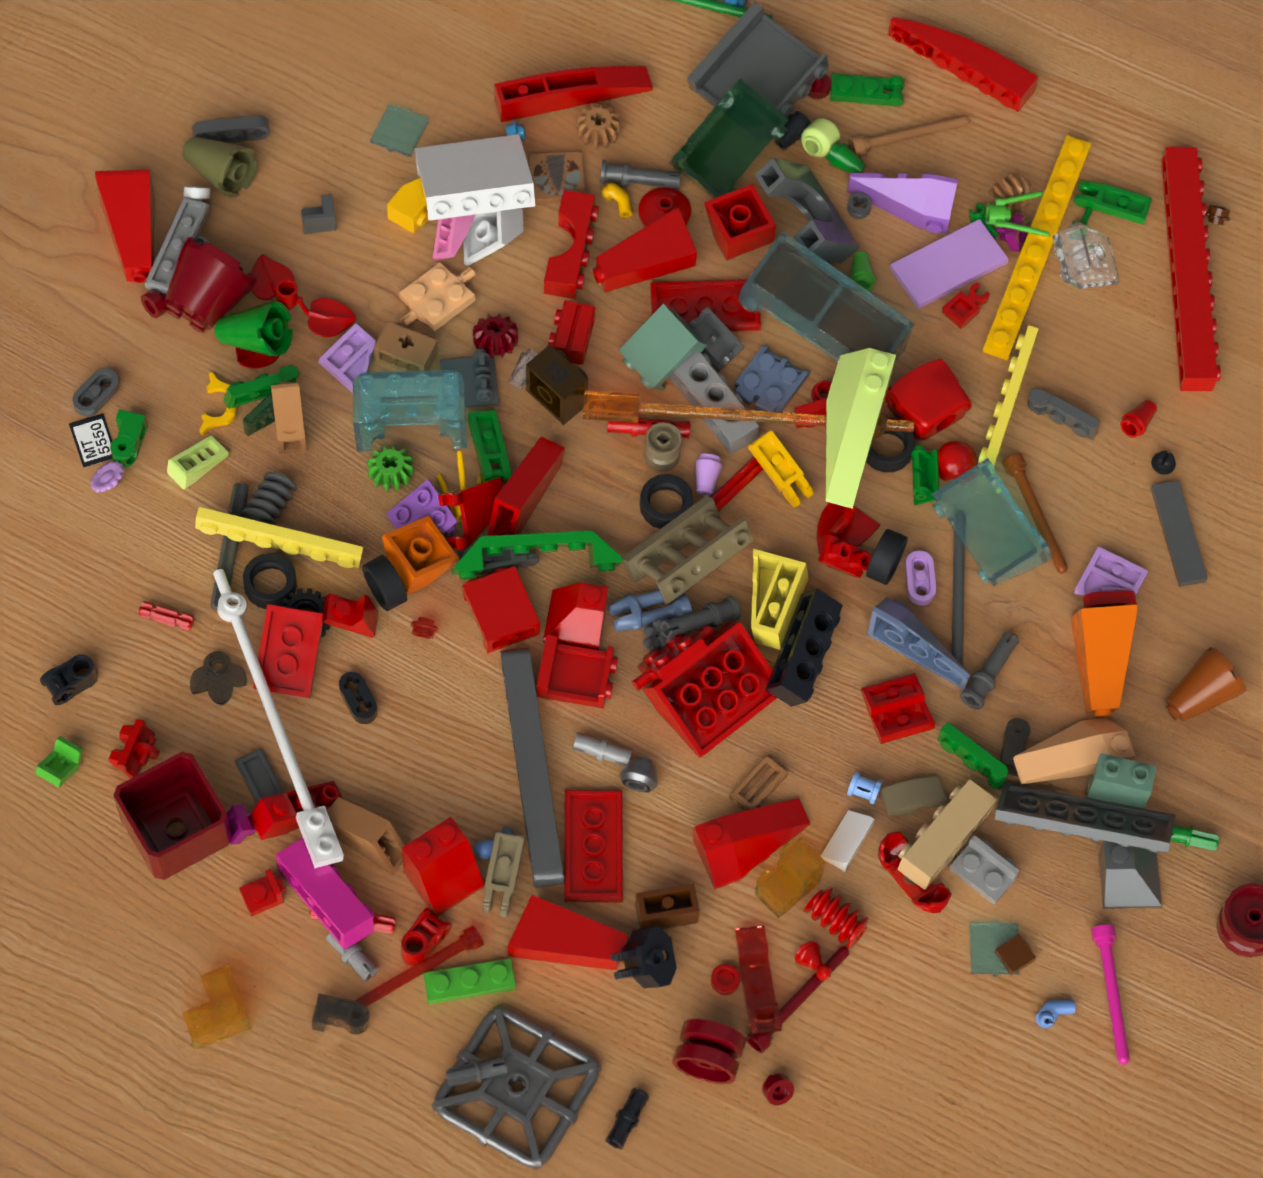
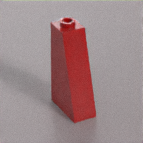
(648, 254)
(525, 488)
(564, 937)

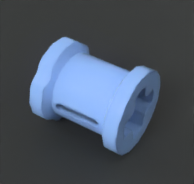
(864, 787)

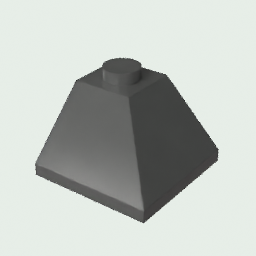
(1129, 877)

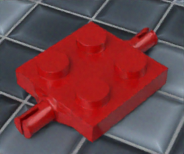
(672, 656)

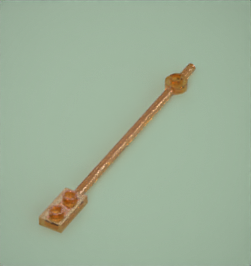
(626, 408)

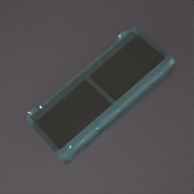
(822, 303)

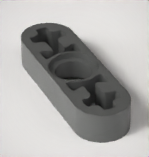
(242, 129)

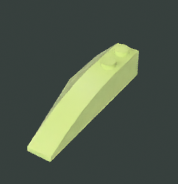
(852, 419)

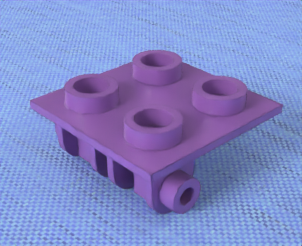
(421, 503)

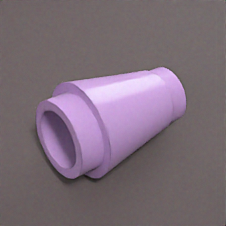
(707, 473)

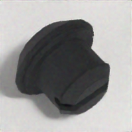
(1163, 463)

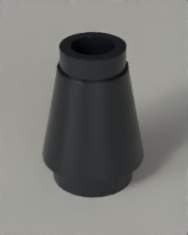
(796, 125)

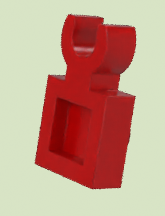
(963, 307)

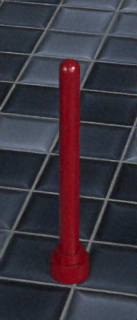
(762, 1041)

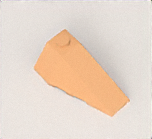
(1073, 751)

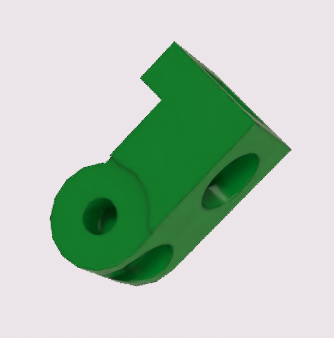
(130, 437)

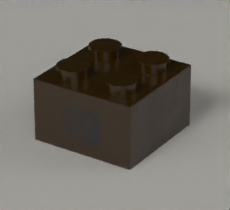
(556, 384)

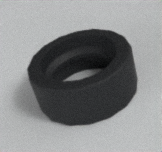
(896, 463)
(664, 482)
(886, 556)
(263, 562)
(384, 582)

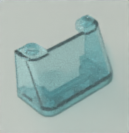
(991, 524)

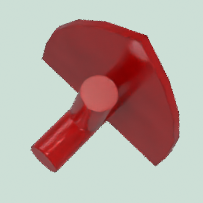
(846, 524)

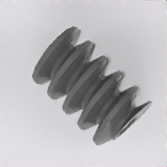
(268, 498)

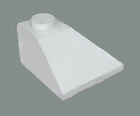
(491, 232)

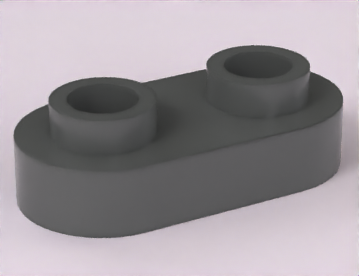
(93, 392)

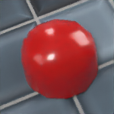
(955, 459)

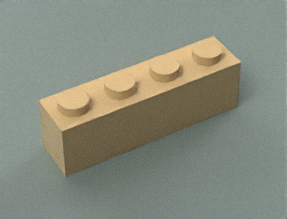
(946, 834)

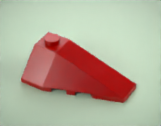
(742, 840)

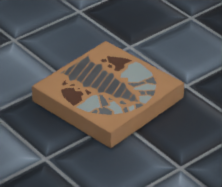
(556, 173)

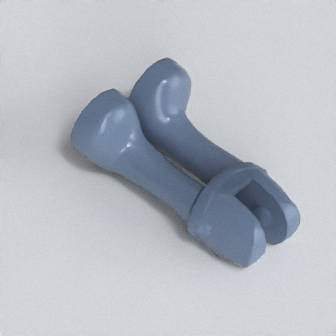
(635, 603)

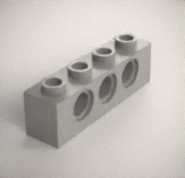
(732, 434)

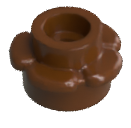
(1218, 214)

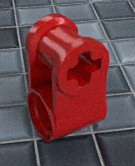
(427, 933)

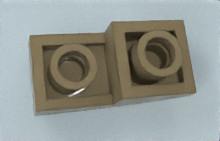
(910, 795)

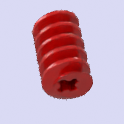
(837, 916)

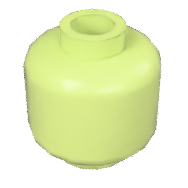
(820, 137)

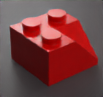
(740, 222)

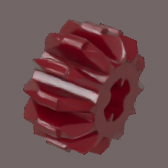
(495, 335)

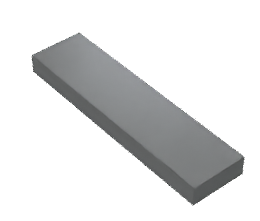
(186, 224)

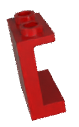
(501, 608)
(575, 674)

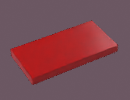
(692, 297)
(593, 846)

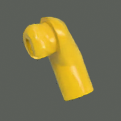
(613, 191)

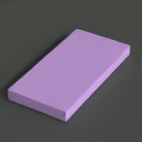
(948, 264)

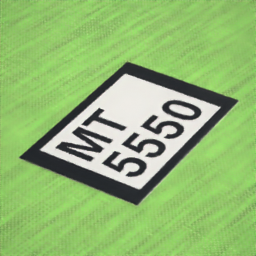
(92, 440)

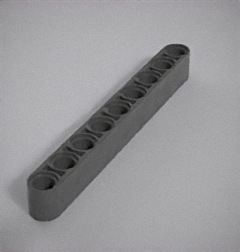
(532, 768)

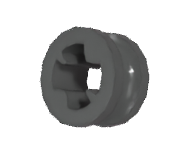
(859, 212)

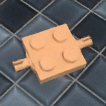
(437, 297)

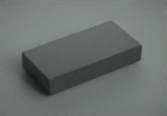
(258, 775)

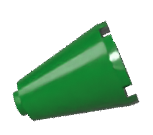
(257, 329)

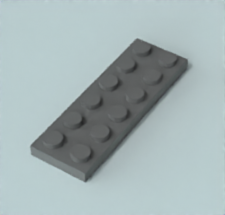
(1085, 817)

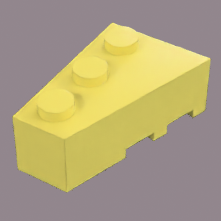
(775, 596)

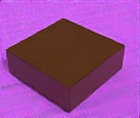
(1015, 954)

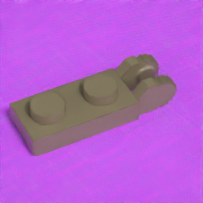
(503, 869)

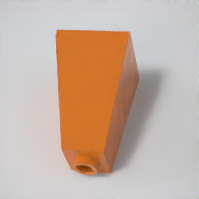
(1102, 652)

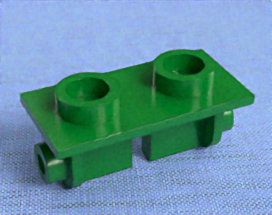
(924, 474)

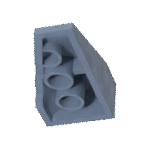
(905, 633)

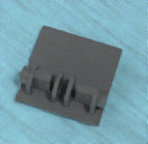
(478, 377)

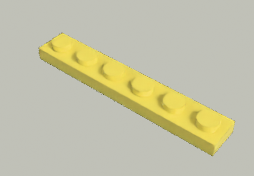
(1010, 390)
(270, 535)

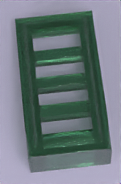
(260, 416)

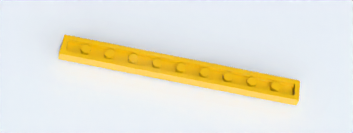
(1036, 248)

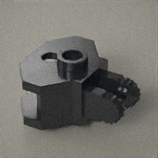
(645, 958)

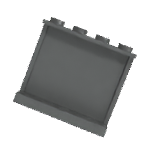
(764, 58)

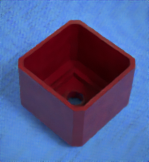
(170, 794)

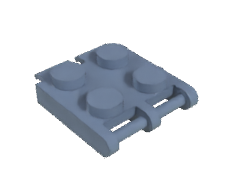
(769, 381)

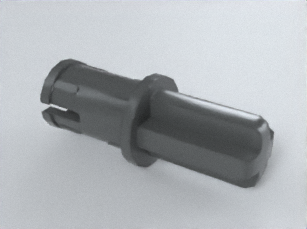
(476, 1071)

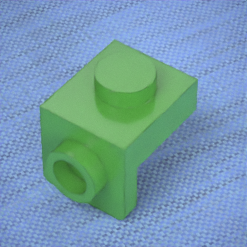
(60, 762)

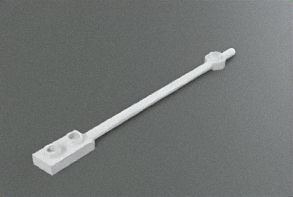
(312, 821)

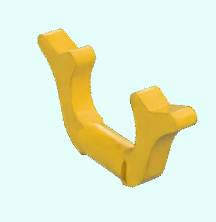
(229, 415)

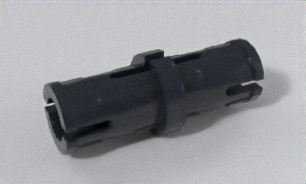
(627, 1118)

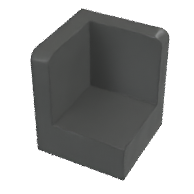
(319, 218)

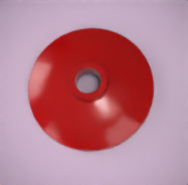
(651, 209)

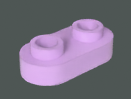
(920, 579)

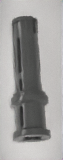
(626, 174)
(710, 615)
(984, 679)

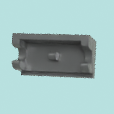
(720, 341)

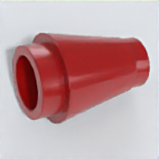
(1137, 420)

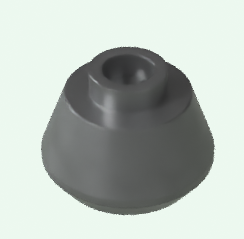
(639, 775)

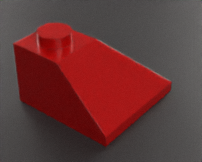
(577, 615)

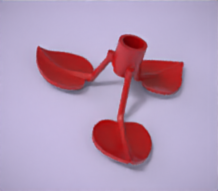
(274, 279)

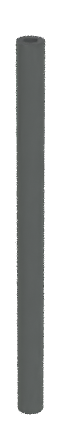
(958, 599)

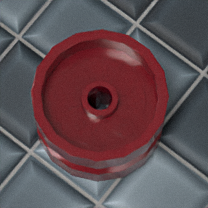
(1242, 921)
(709, 1051)

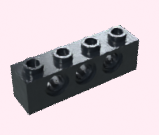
(812, 609)

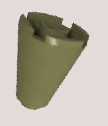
(221, 163)

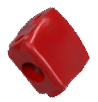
(929, 398)

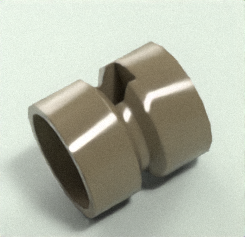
(662, 446)

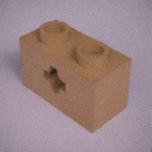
(405, 348)

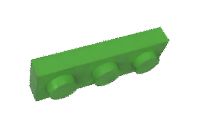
(469, 981)

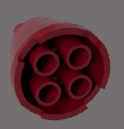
(205, 285)

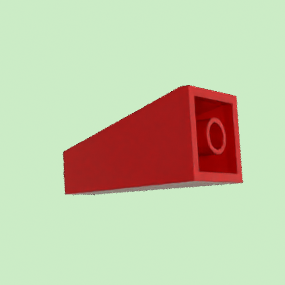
(129, 212)

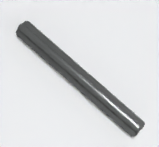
(229, 546)

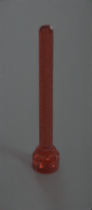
(468, 940)

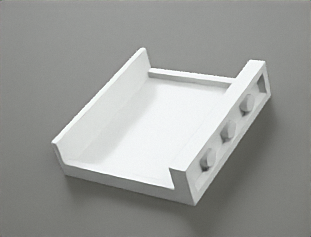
(475, 177)

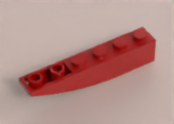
(968, 61)
(567, 89)

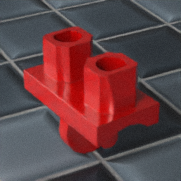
(844, 557)
(138, 748)

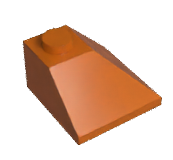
(418, 553)

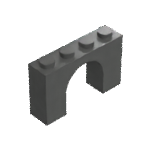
(826, 231)

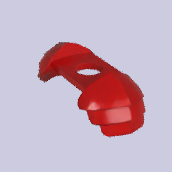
(929, 900)

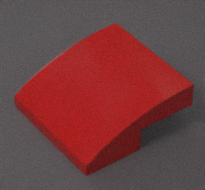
(898, 708)

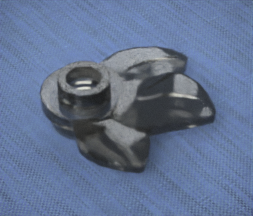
(218, 681)

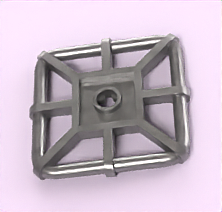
(520, 1105)

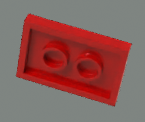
(290, 649)

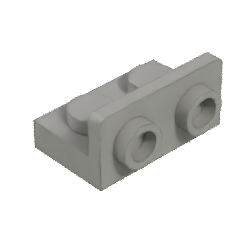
(985, 869)

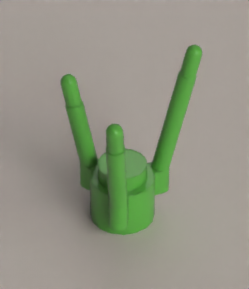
(1000, 216)

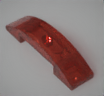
(757, 980)

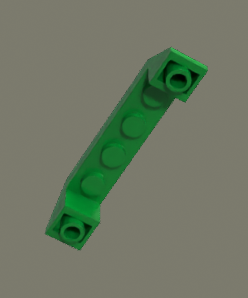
(600, 553)

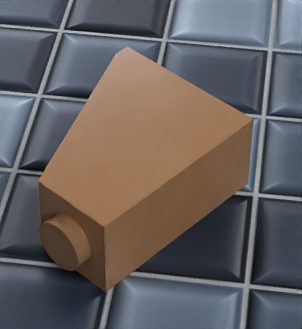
(367, 834)

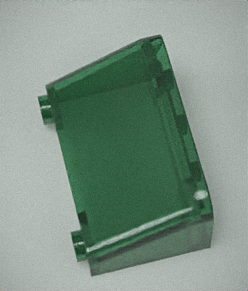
(729, 140)

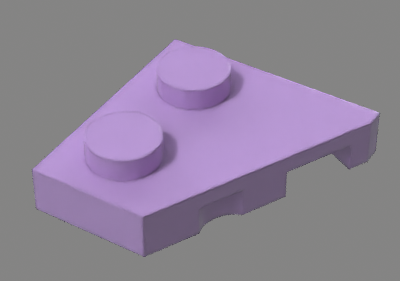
(349, 356)
(1110, 573)

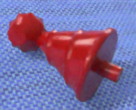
(810, 956)

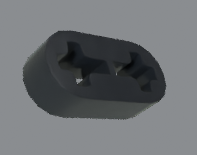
(352, 701)

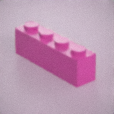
(326, 895)

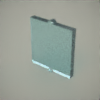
(399, 130)
(984, 941)

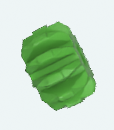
(390, 467)

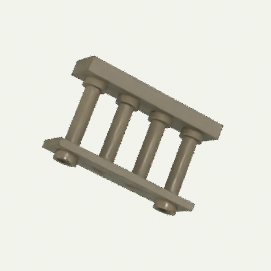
(676, 535)

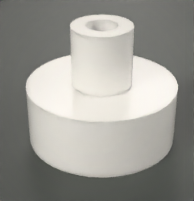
(197, 192)

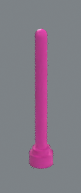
(1104, 938)

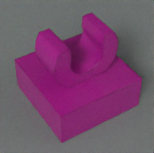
(1014, 237)
(239, 824)

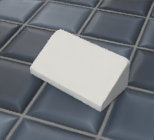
(847, 839)

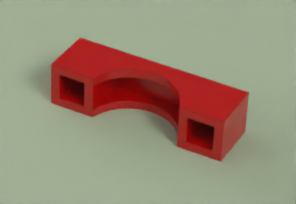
(564, 271)

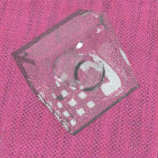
(1085, 257)

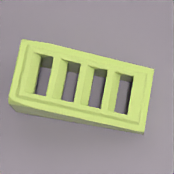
(184, 473)

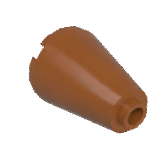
(1204, 686)

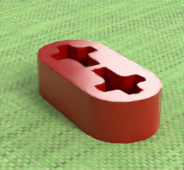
(1109, 598)

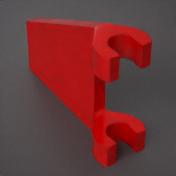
(475, 508)

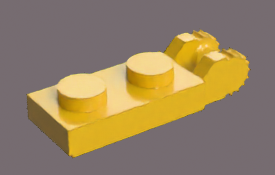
(780, 467)

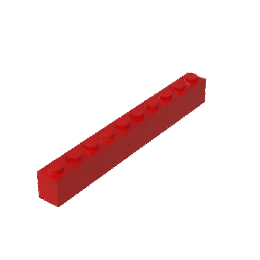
(1189, 269)

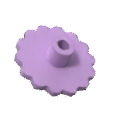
(107, 476)

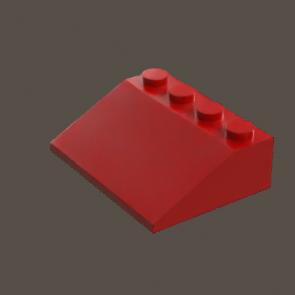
(714, 689)

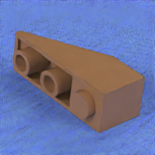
(288, 417)

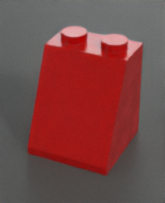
(442, 867)

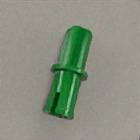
(1195, 837)

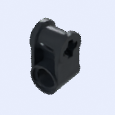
(68, 680)

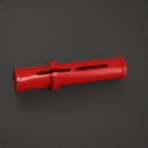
(644, 425)

